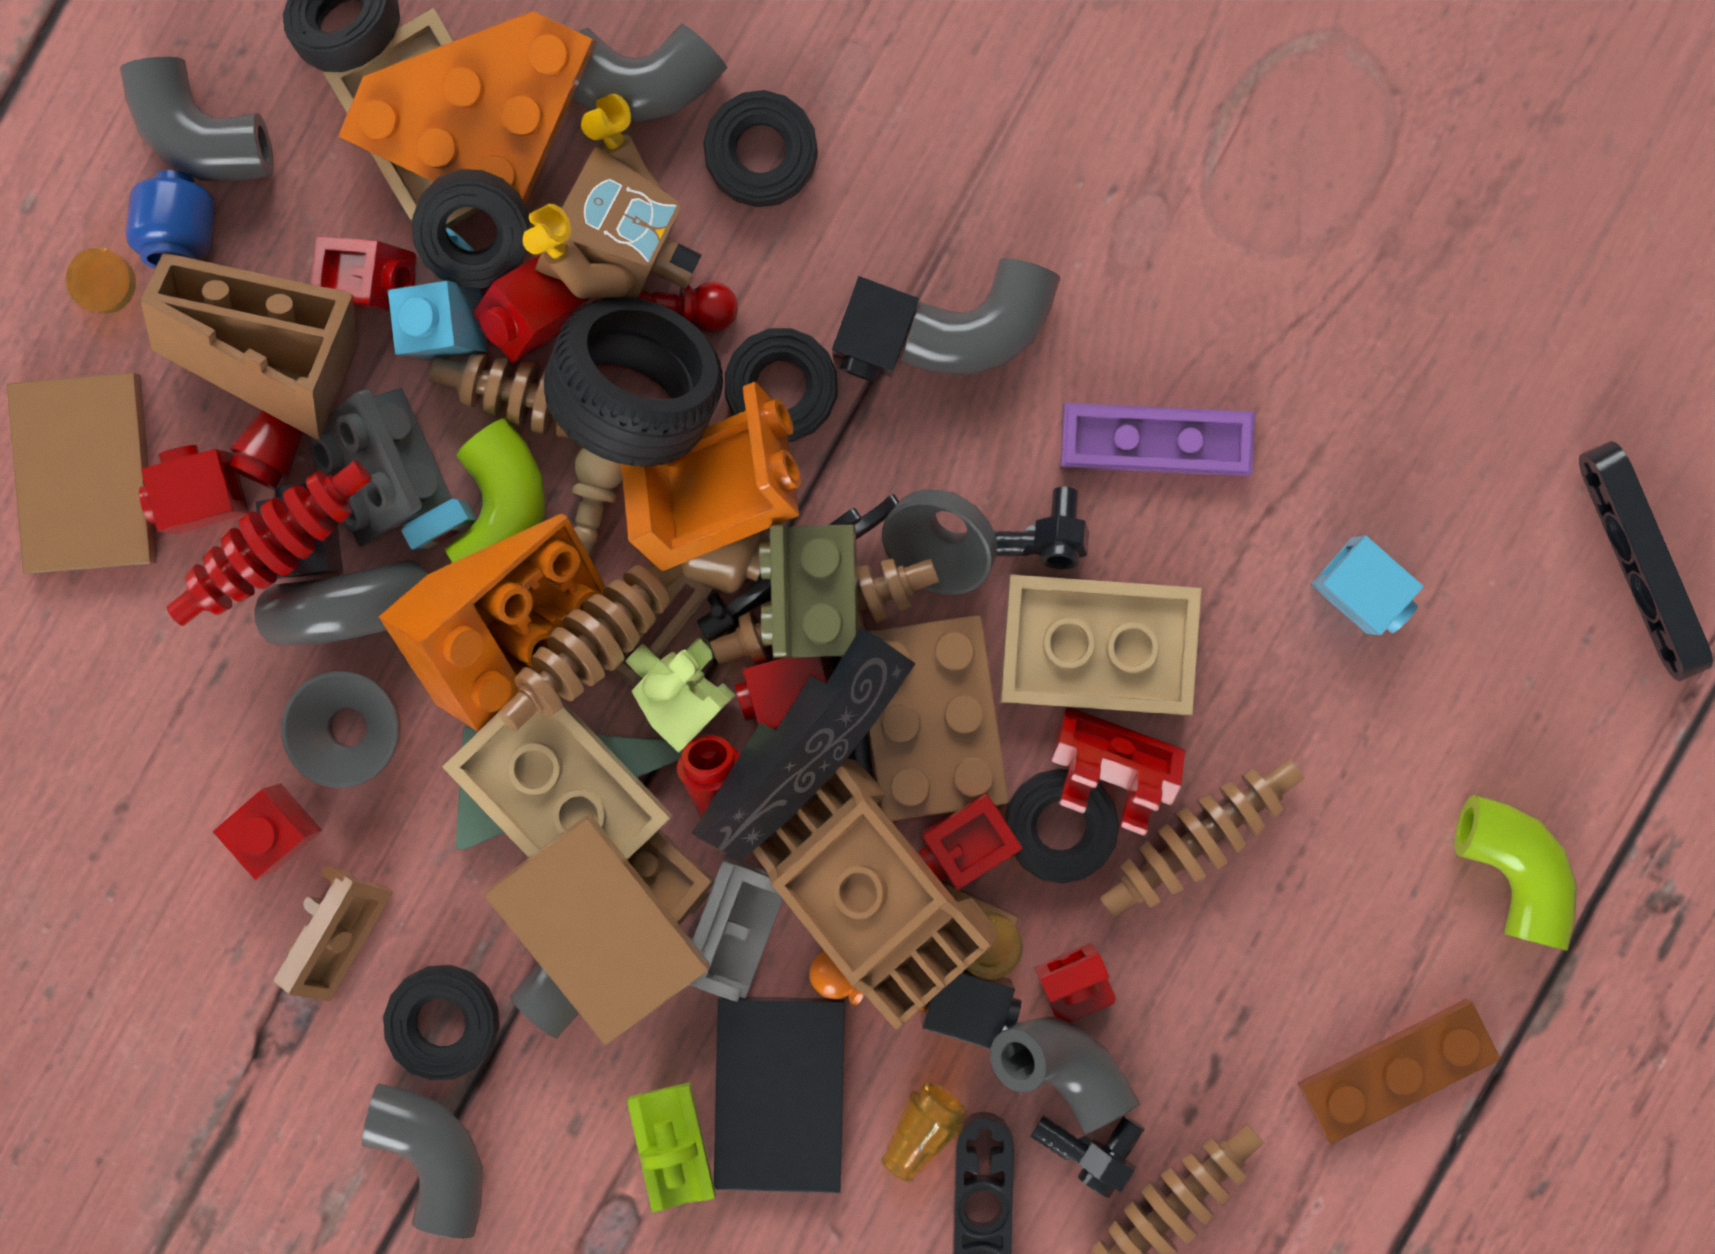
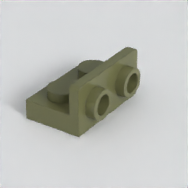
(810, 590)

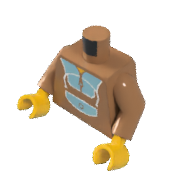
(612, 221)

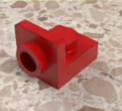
(362, 269)
(969, 843)
(1076, 983)

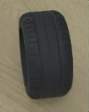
(617, 422)

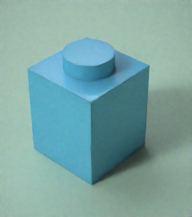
(436, 321)
(1369, 587)

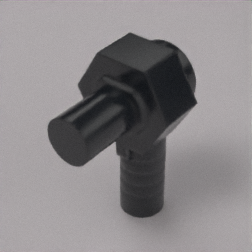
(1056, 539)
(1103, 1164)

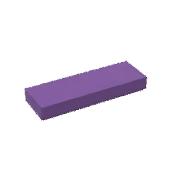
(1157, 439)

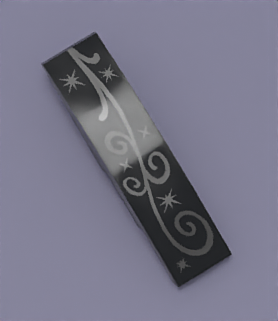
(815, 737)

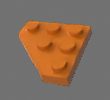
(474, 102)

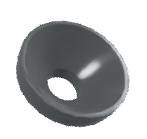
(915, 534)
(309, 735)

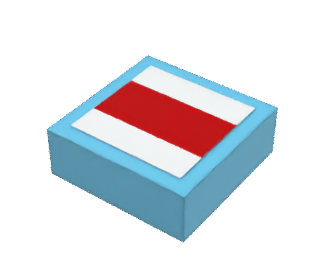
(438, 524)

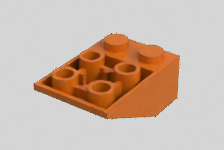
(488, 614)

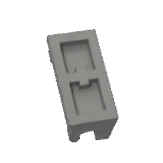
(735, 927)

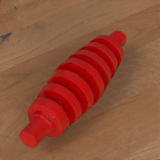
(268, 543)

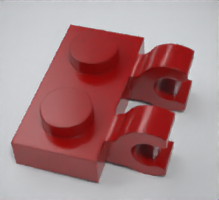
(1119, 756)

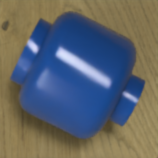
(170, 217)

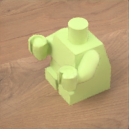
(676, 693)

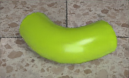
(508, 484)
(1531, 860)

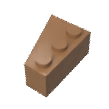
(254, 336)

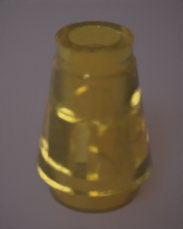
(923, 1131)

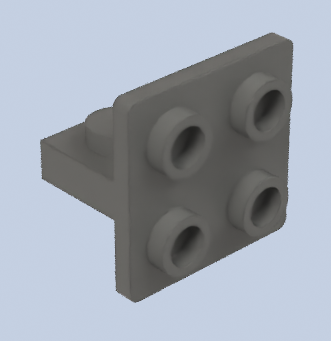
(393, 450)

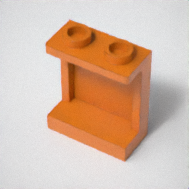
(719, 491)

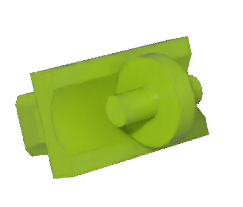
(671, 1146)

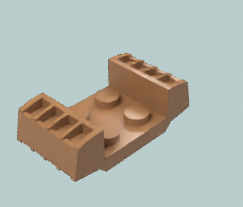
(872, 897)

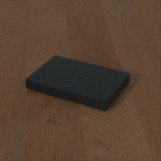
(779, 1094)

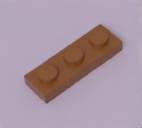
(1399, 1071)

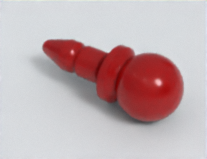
(708, 306)

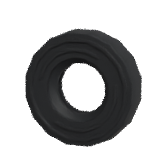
(346, 47)
(752, 110)
(477, 190)
(796, 348)
(1066, 864)
(415, 1051)

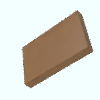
(80, 472)
(597, 929)

